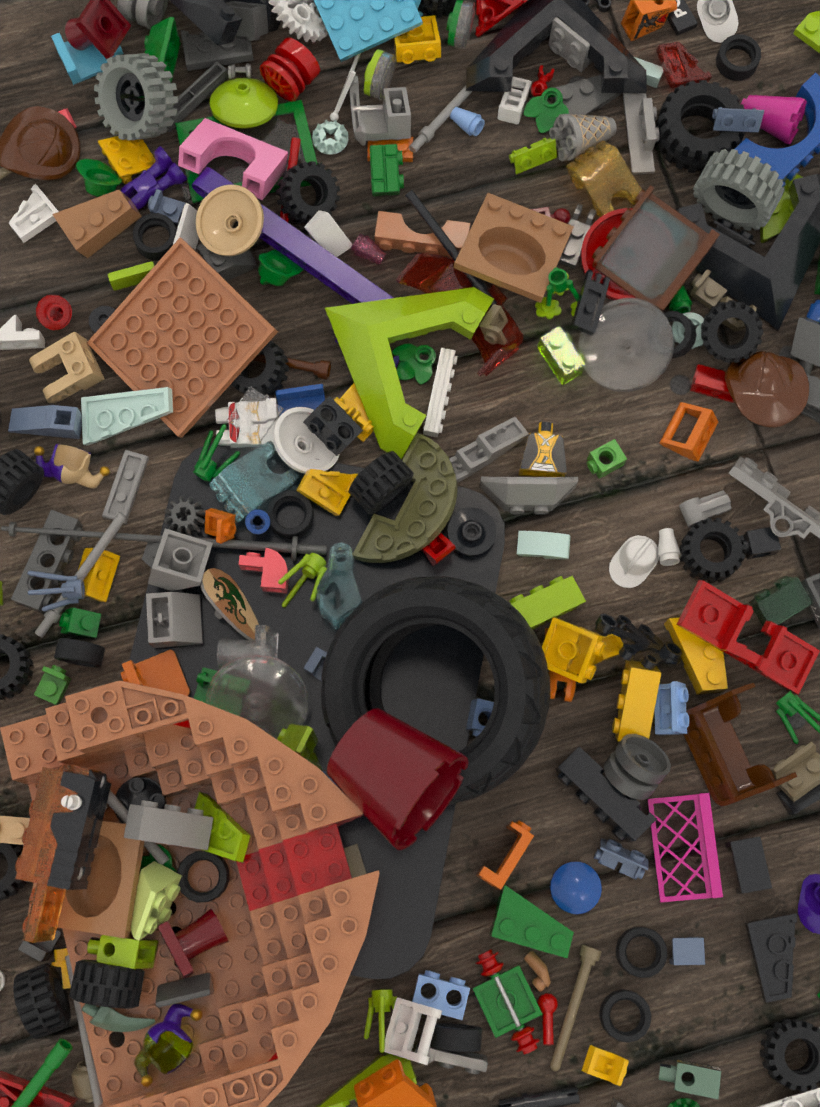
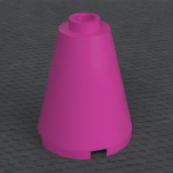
(780, 114)

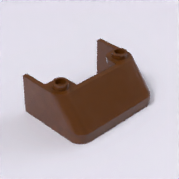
(721, 754)

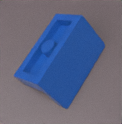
(305, 396)

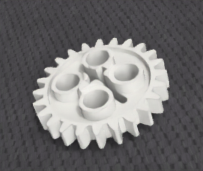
(301, 18)

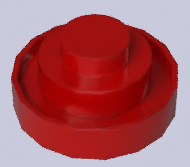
(53, 312)

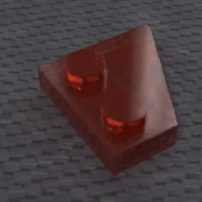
(680, 65)

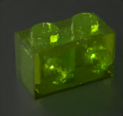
(561, 355)

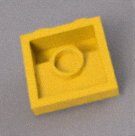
(419, 42)
(572, 650)

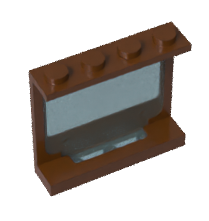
(653, 250)

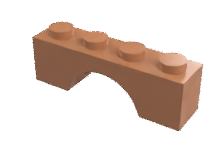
(394, 234)

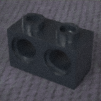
(332, 426)

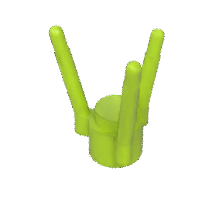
(313, 566)
(381, 1001)

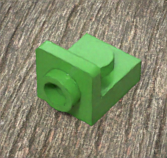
(52, 685)

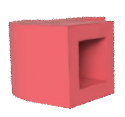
(272, 568)

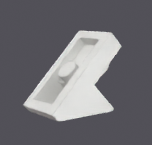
(14, 338)

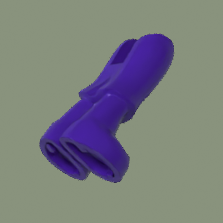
(145, 184)

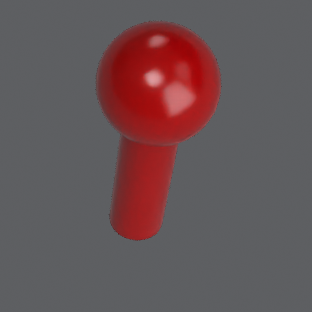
(547, 1005)

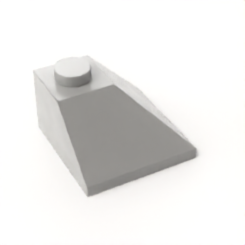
(179, 561)

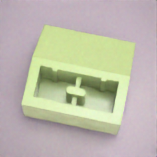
(154, 897)

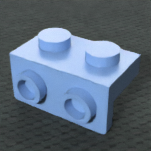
(671, 709)

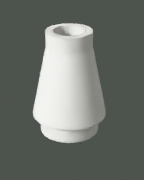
(668, 549)

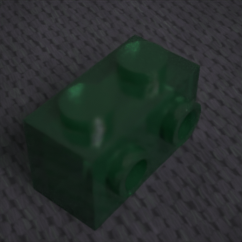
(780, 601)

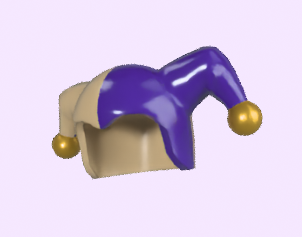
(70, 466)

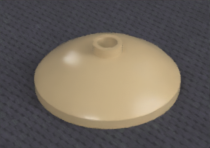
(220, 212)

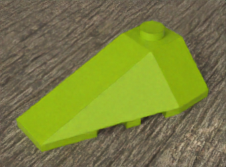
(346, 1092)

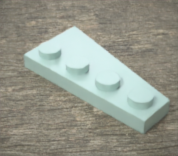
(118, 412)

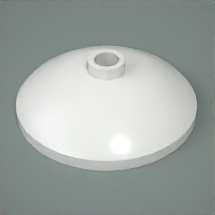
(290, 433)

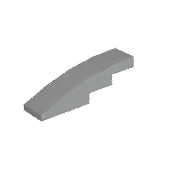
(487, 448)

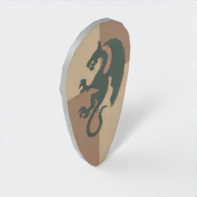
(229, 602)

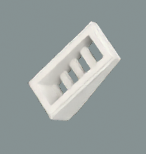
(517, 99)

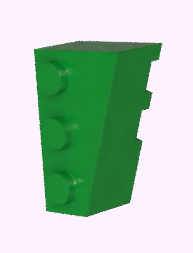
(529, 926)

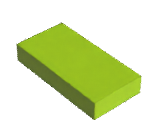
(129, 276)

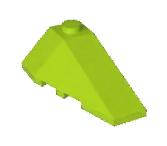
(299, 739)

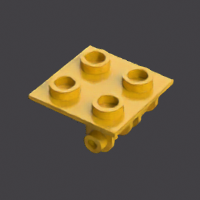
(127, 156)
(353, 406)

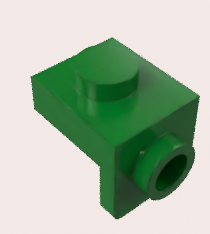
(80, 622)

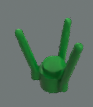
(205, 467)
(792, 704)

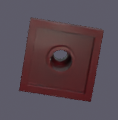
(98, 25)
(193, 940)

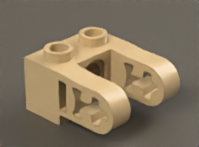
(79, 362)

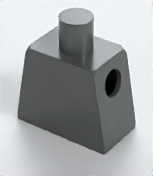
(807, 343)

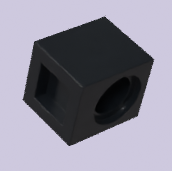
(761, 543)

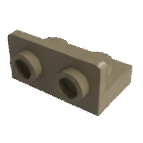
(807, 767)

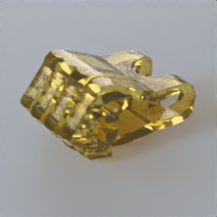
(603, 176)

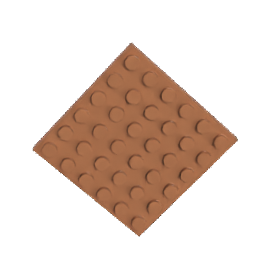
(182, 333)

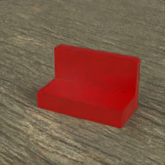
(710, 383)

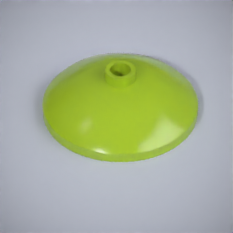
(243, 103)

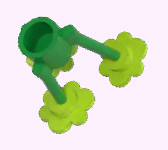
(558, 283)

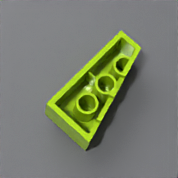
(549, 602)

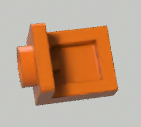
(220, 525)

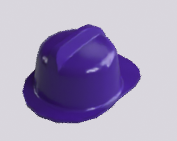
(810, 903)

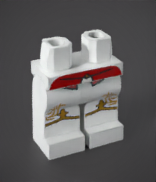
(233, 436)

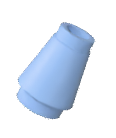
(470, 122)

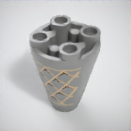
(579, 132)

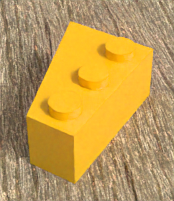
(701, 660)
(636, 700)

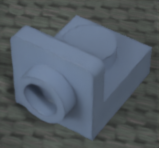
(166, 206)

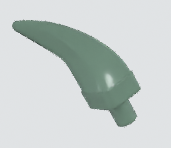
(114, 1021)

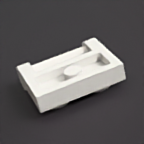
(404, 1027)

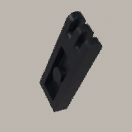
(590, 303)

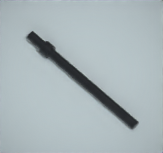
(444, 240)

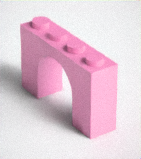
(215, 140)

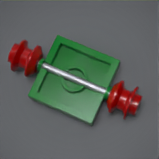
(507, 1001)

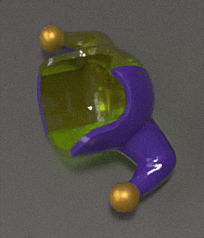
(166, 1043)

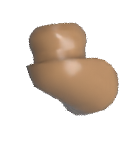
(540, 969)

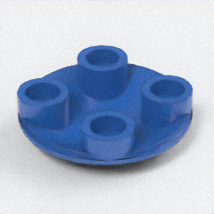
(575, 887)

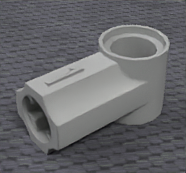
(706, 507)

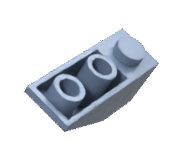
(47, 421)

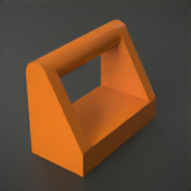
(699, 436)

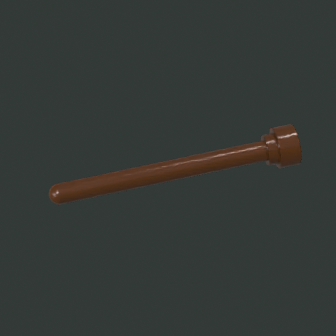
(320, 369)

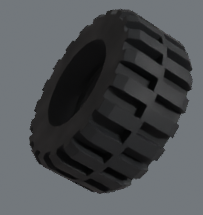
(695, 100)

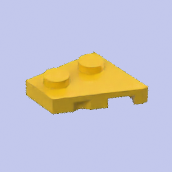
(327, 489)

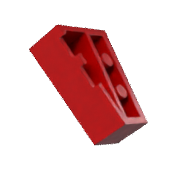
(12, 1086)

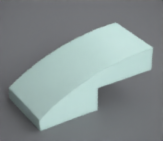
(543, 544)

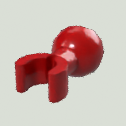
(540, 85)

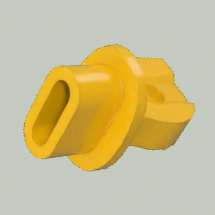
(60, 961)

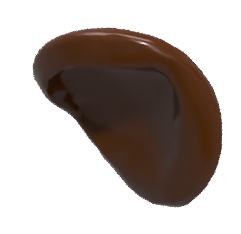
(39, 144)
(768, 388)

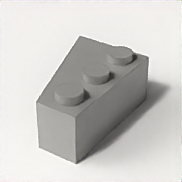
(168, 825)

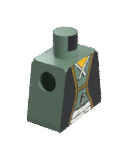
(704, 1081)

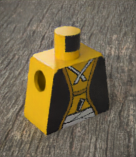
(544, 454)

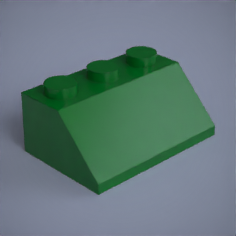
(164, 43)

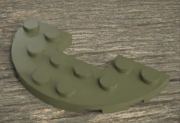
(422, 513)

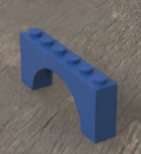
(789, 159)

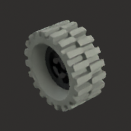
(131, 115)
(739, 189)

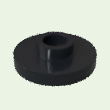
(99, 316)

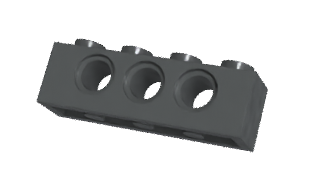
(43, 550)

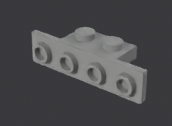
(641, 131)

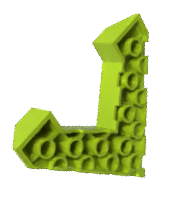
(365, 336)

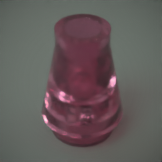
(367, 249)

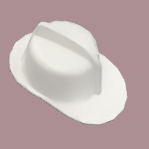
(718, 18)
(633, 561)

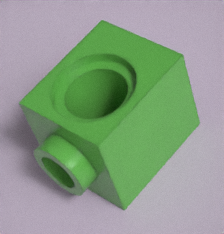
(610, 450)

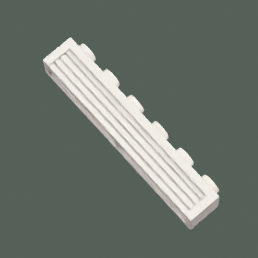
(439, 392)

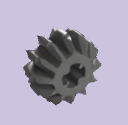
(176, 515)

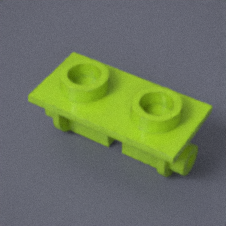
(538, 154)

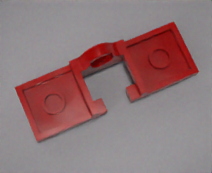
(719, 621)

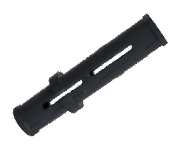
(545, 1099)

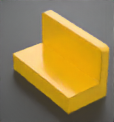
(101, 576)

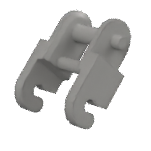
(232, 70)

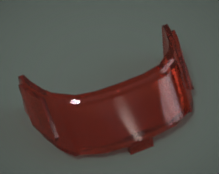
(436, 274)

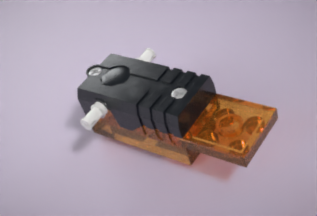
(60, 842)

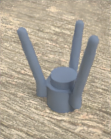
(72, 589)

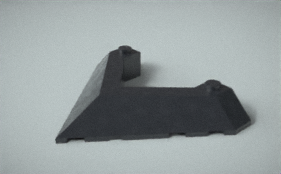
(531, 25)
(773, 279)

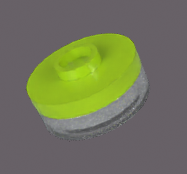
(379, 73)

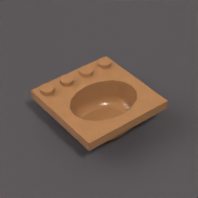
(513, 247)
(112, 887)

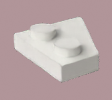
(33, 215)

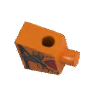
(646, 16)

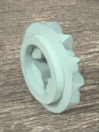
(329, 145)
(679, 330)

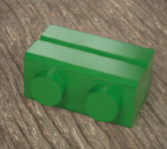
(385, 170)

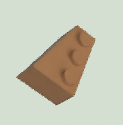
(97, 221)

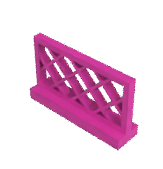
(707, 848)

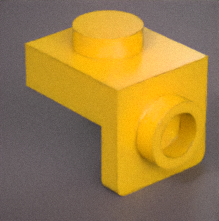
(605, 1065)

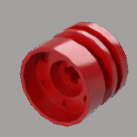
(290, 69)

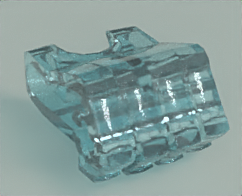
(250, 482)
(342, 575)

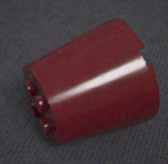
(396, 775)

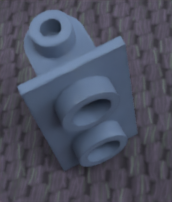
(737, 119)
(632, 861)

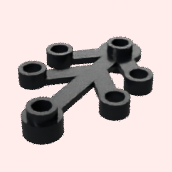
(667, 652)

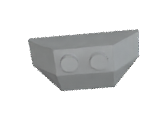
(528, 493)

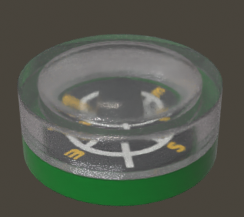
(460, 23)

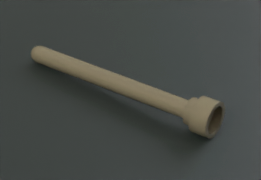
(588, 957)

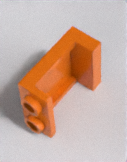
(523, 839)
(392, 1089)

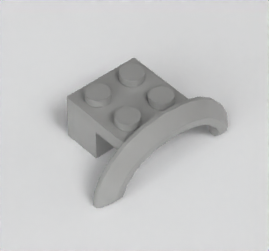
(381, 121)

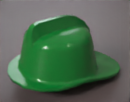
(98, 177)
(276, 268)

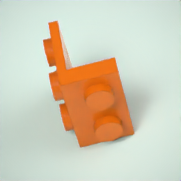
(157, 672)

